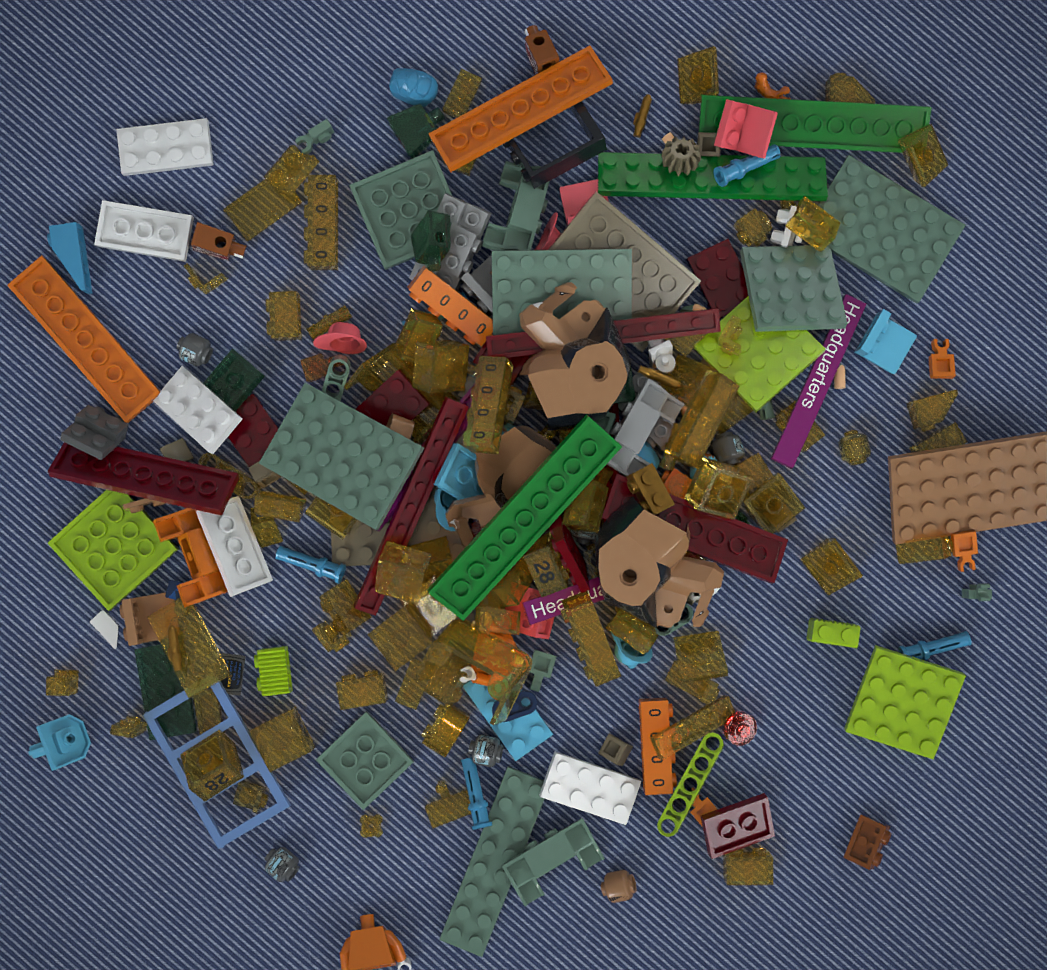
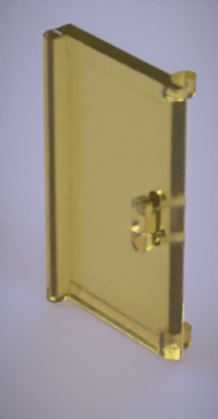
(257, 206)

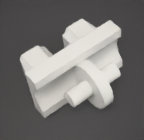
(786, 237)
(661, 355)

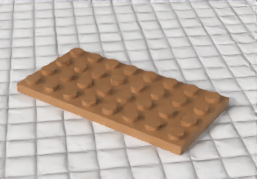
(968, 487)

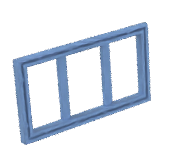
(236, 721)

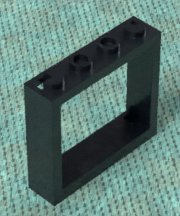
(569, 160)

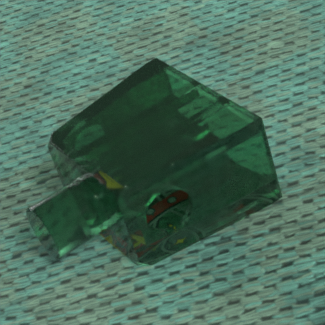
(413, 126)
(432, 240)

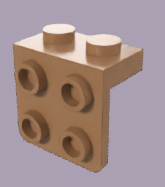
(135, 614)

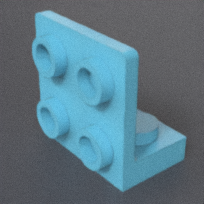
(885, 342)

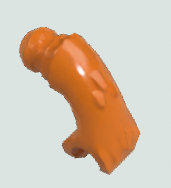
(765, 90)

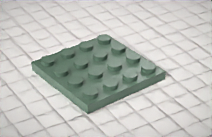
(397, 202)
(793, 288)

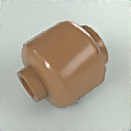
(618, 886)

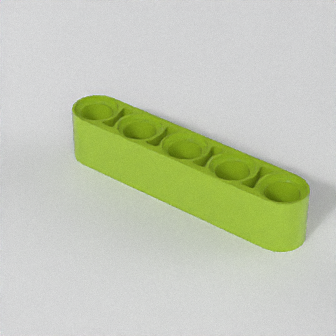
(680, 791)

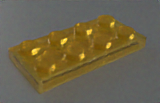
(200, 657)

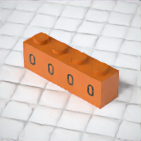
(451, 305)
(657, 773)

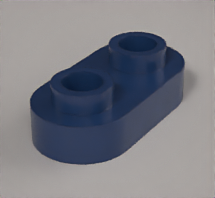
(519, 710)

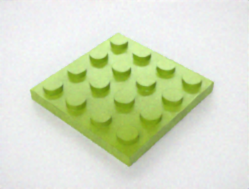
(766, 358)
(111, 548)
(904, 702)

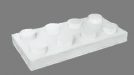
(164, 147)
(144, 231)
(197, 410)
(235, 548)
(590, 788)

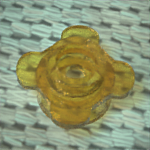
(366, 831)

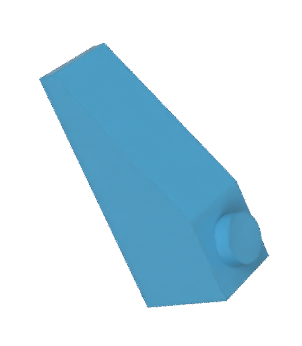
(70, 247)

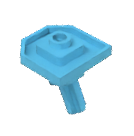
(61, 741)

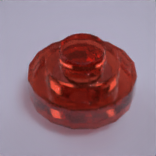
(740, 728)

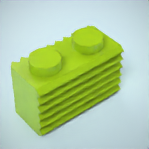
(833, 632)
(273, 670)

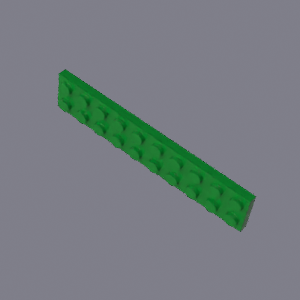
(826, 122)
(646, 177)
(524, 518)

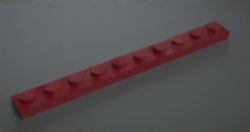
(630, 331)
(415, 494)

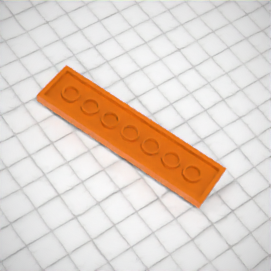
(520, 108)
(84, 339)

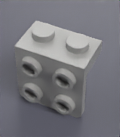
(480, 285)

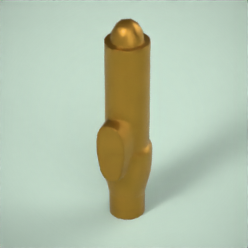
(641, 116)
(657, 375)
(174, 650)

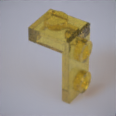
(924, 549)
(704, 690)

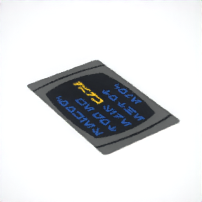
(235, 664)

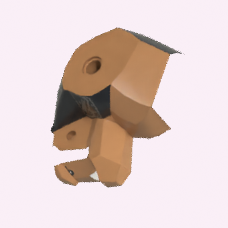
(580, 359)
(499, 478)
(646, 569)

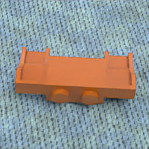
(198, 555)

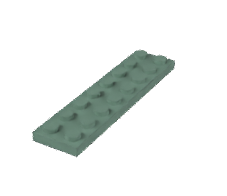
(485, 880)

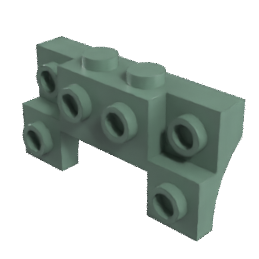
(523, 215)
(548, 854)

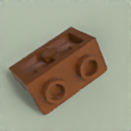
(867, 842)

